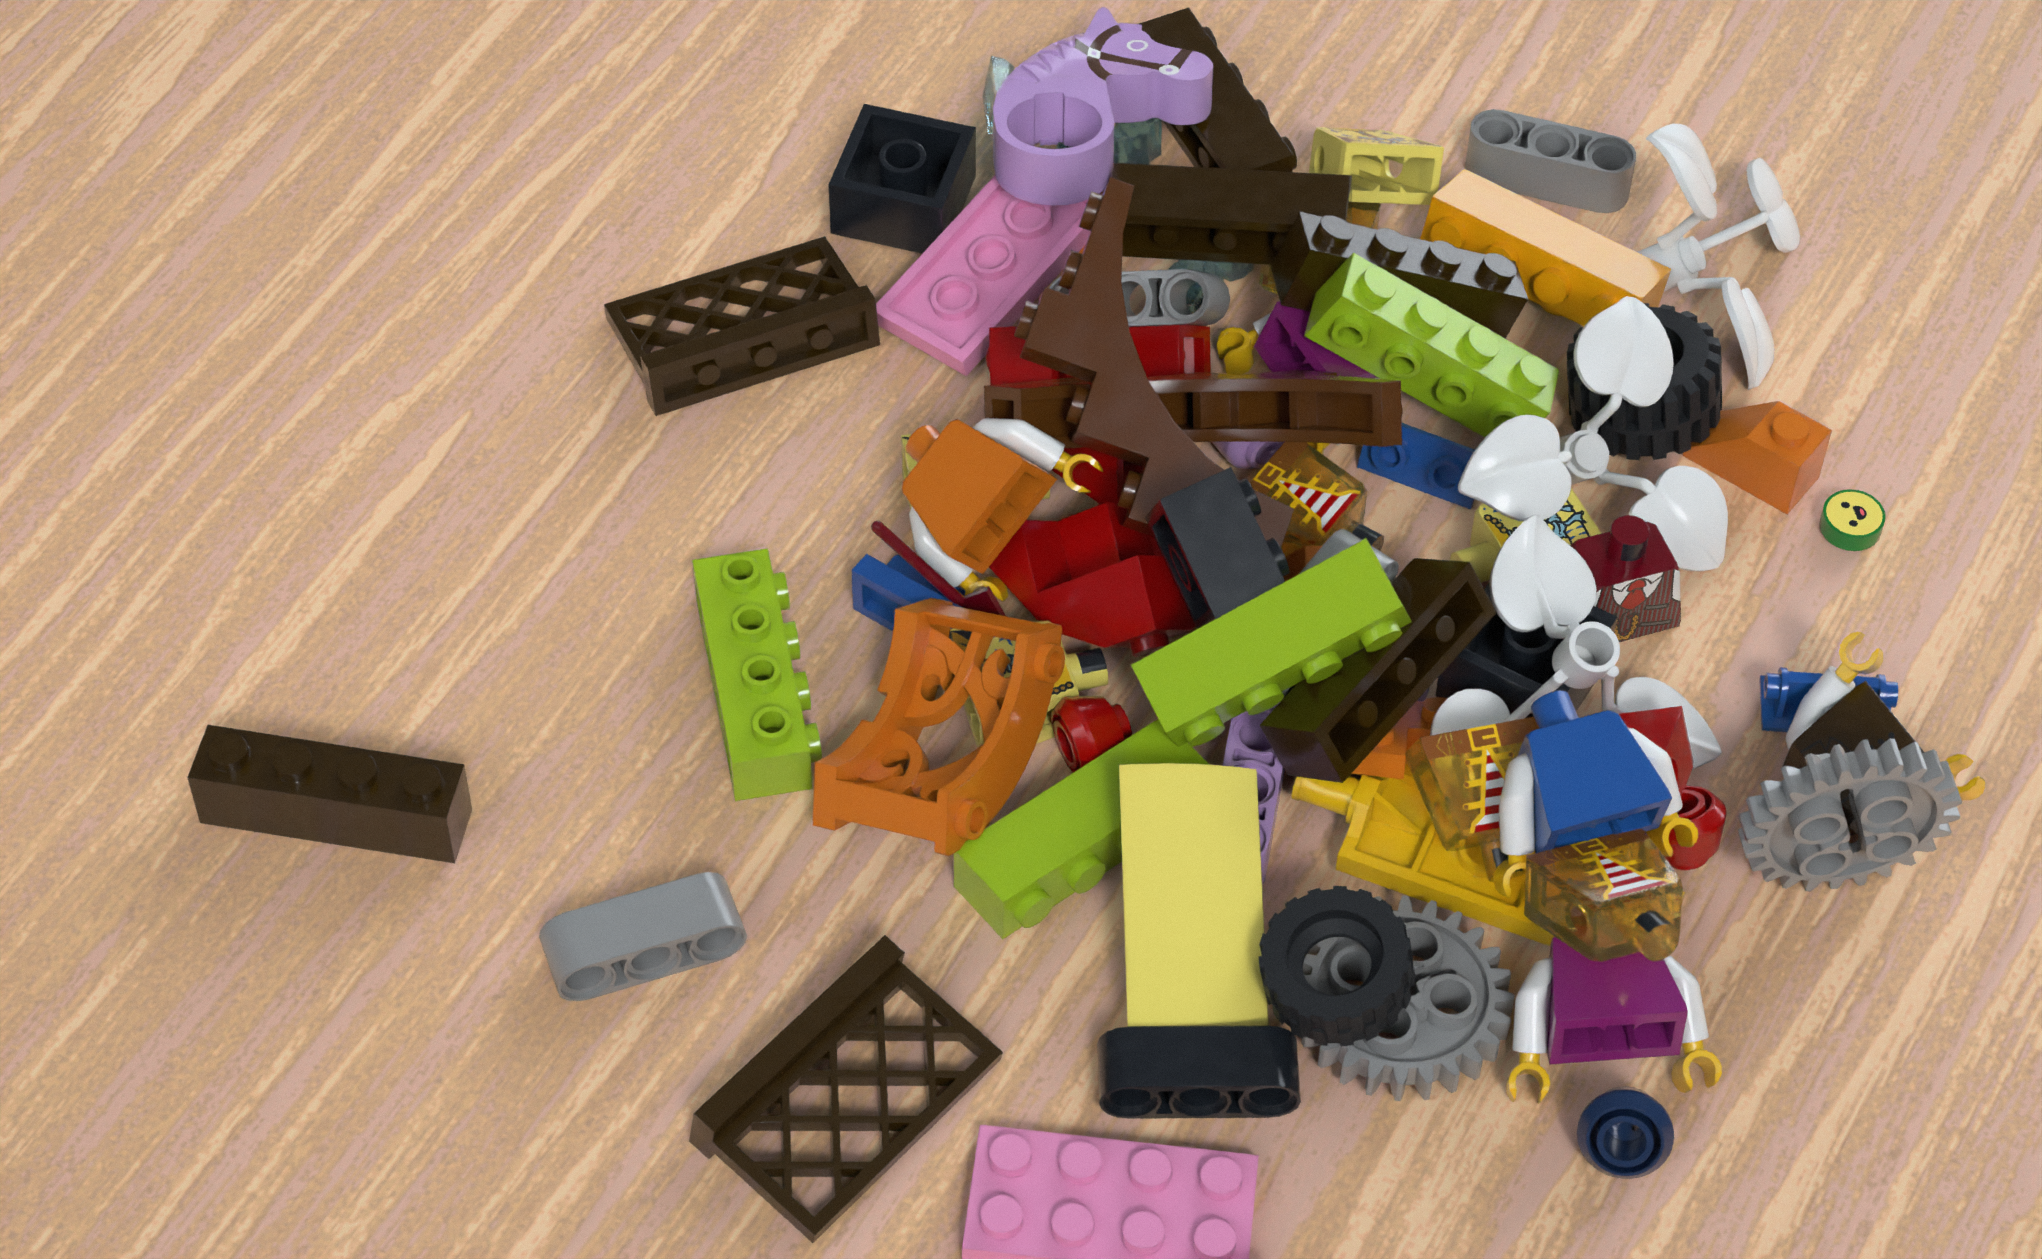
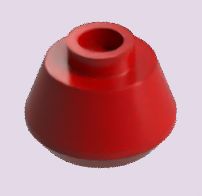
(1087, 728)
(1709, 817)

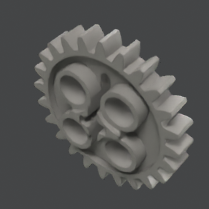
(1895, 800)
(1430, 1042)

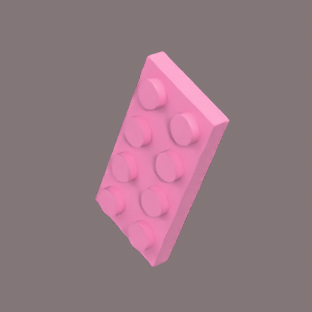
(980, 274)
(1105, 1199)

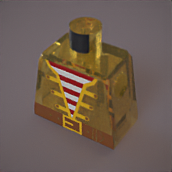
(1320, 493)
(1464, 781)
(1607, 896)

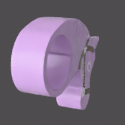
(1075, 97)

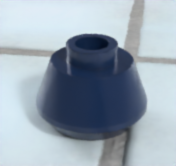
(1625, 1133)

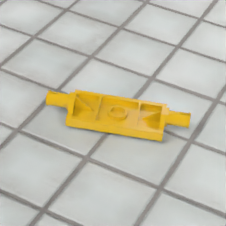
(1399, 849)

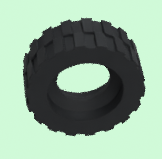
(1348, 1015)

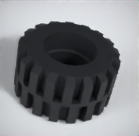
(1684, 410)

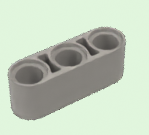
(1551, 160)
(1167, 297)
(642, 936)

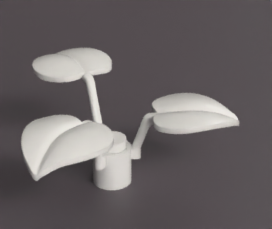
(1686, 255)
(1530, 469)
(1549, 584)

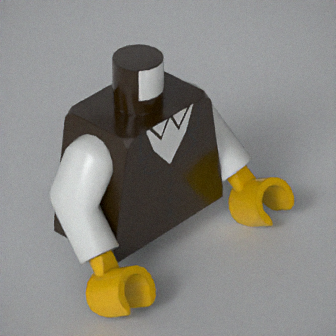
(1846, 714)

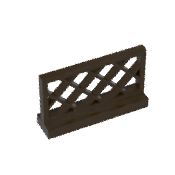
(747, 347)
(793, 1060)

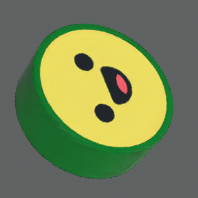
(1852, 520)

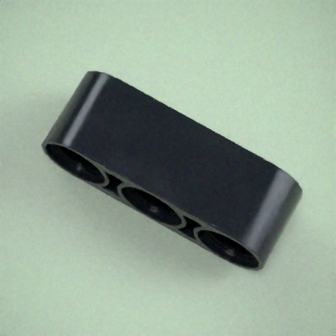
(1198, 1072)

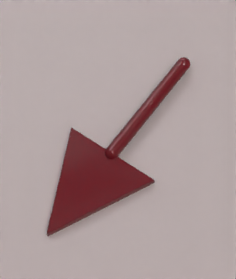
(980, 600)

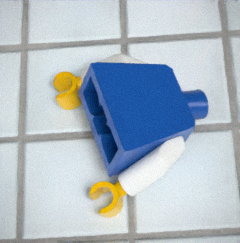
(1584, 783)

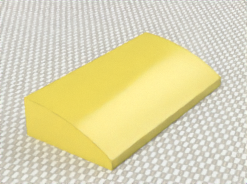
(1192, 895)

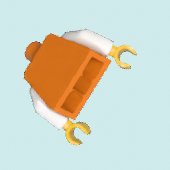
(977, 491)

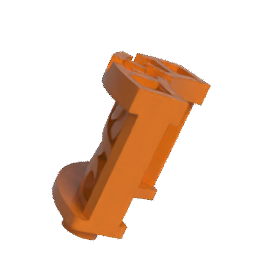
(866, 773)

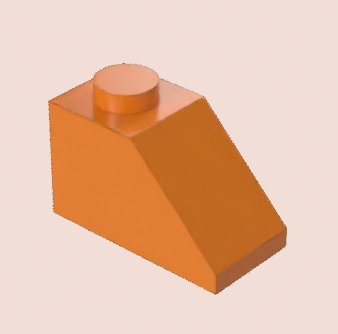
(1765, 452)

